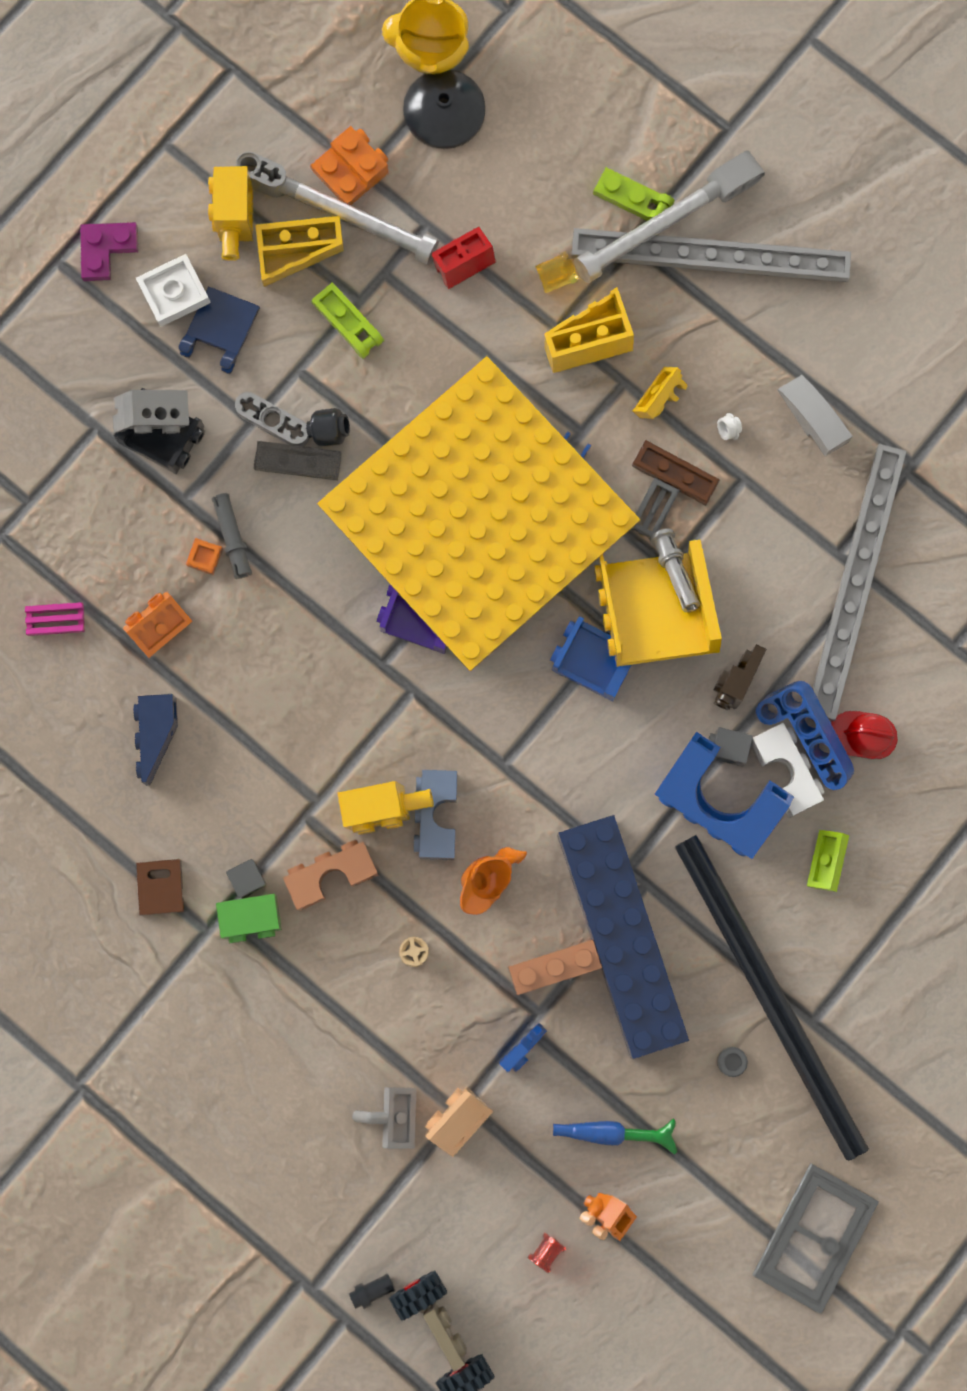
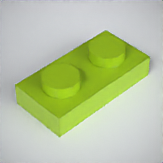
(828, 860)

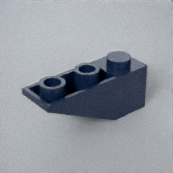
(156, 729)

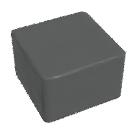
(246, 878)

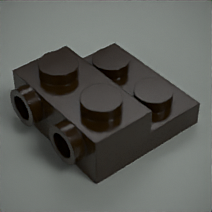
(734, 684)

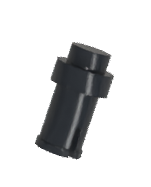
(370, 1292)

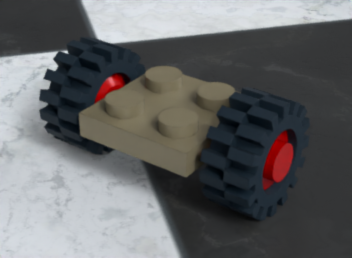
(422, 1297)

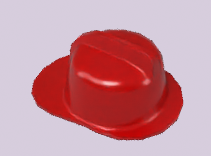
(865, 734)

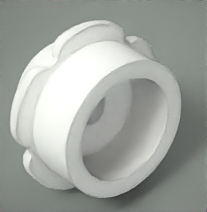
(729, 427)

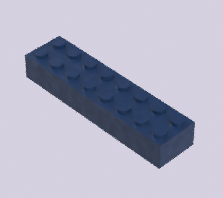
(622, 937)

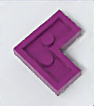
(101, 241)

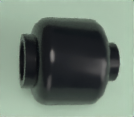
(328, 427)

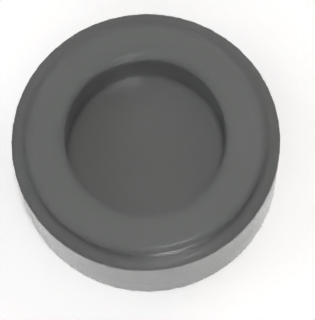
(732, 1061)

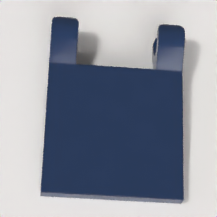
(222, 325)

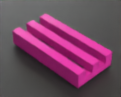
(30, 620)

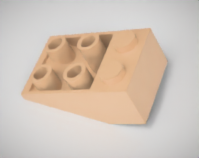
(458, 1121)

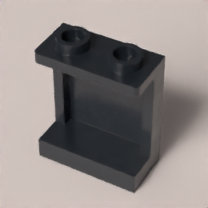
(164, 449)

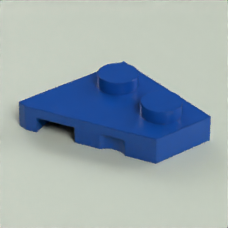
(516, 1057)

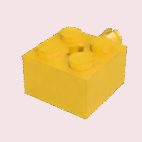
(231, 208)
(380, 806)

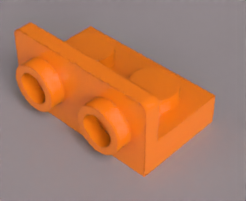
(157, 623)

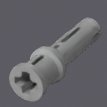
(671, 559)

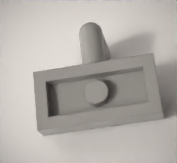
(397, 1118)

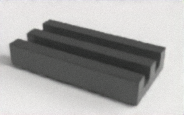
(643, 530)

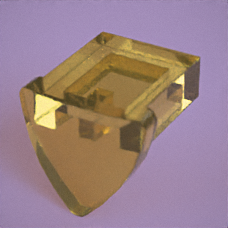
(556, 272)

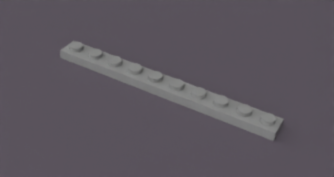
(723, 256)
(857, 578)

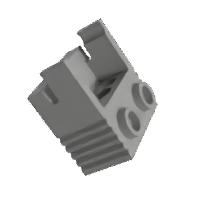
(139, 407)

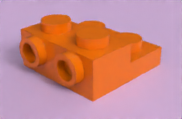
(351, 166)

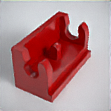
(464, 257)

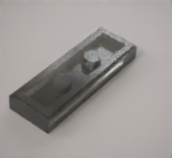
(297, 460)

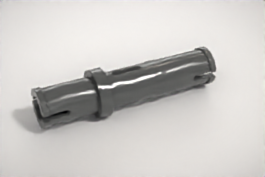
(234, 546)

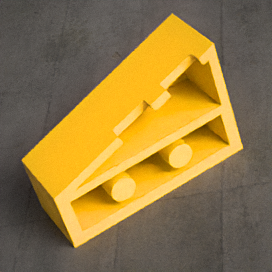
(296, 245)
(591, 335)

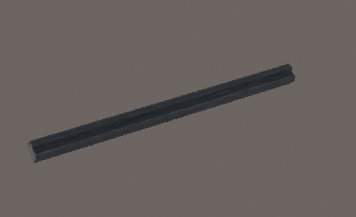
(772, 998)

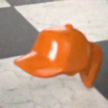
(487, 879)

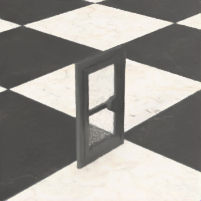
(815, 1238)

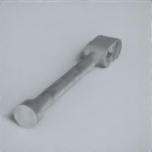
(724, 182)
(421, 246)

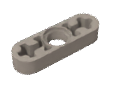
(250, 416)

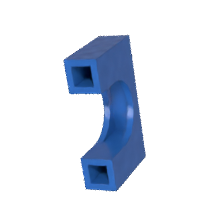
(741, 830)

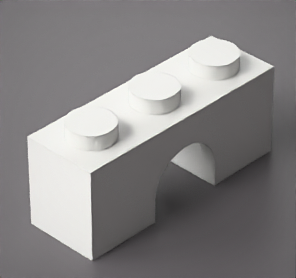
(779, 746)

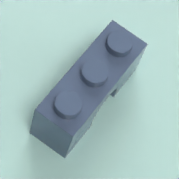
(434, 841)

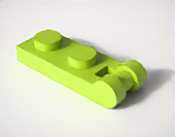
(631, 195)
(347, 319)

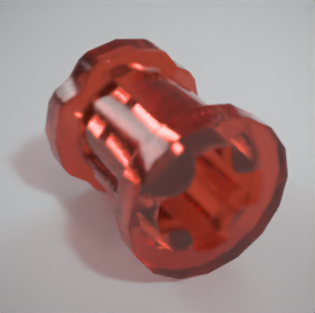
(546, 1252)

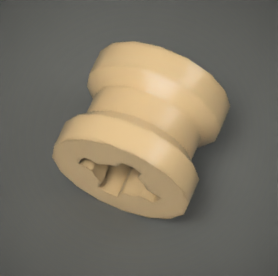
(417, 945)

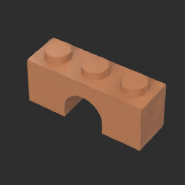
(305, 882)
(554, 967)

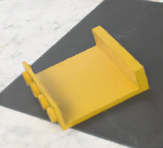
(647, 613)

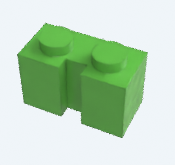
(249, 916)

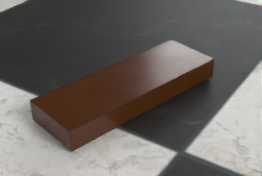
(675, 472)

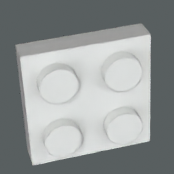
(173, 290)

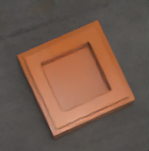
(204, 556)

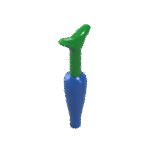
(615, 1133)

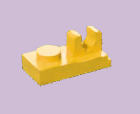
(659, 392)

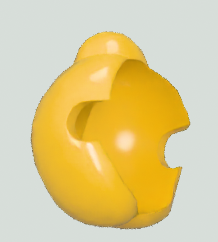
(428, 35)

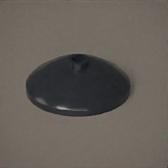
(447, 123)

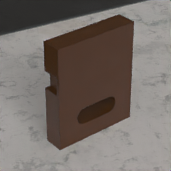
(160, 894)

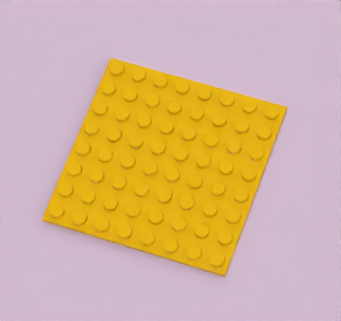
(478, 513)

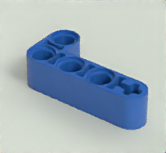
(810, 736)

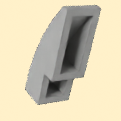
(815, 415)

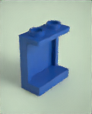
(587, 660)

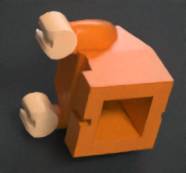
(611, 1213)

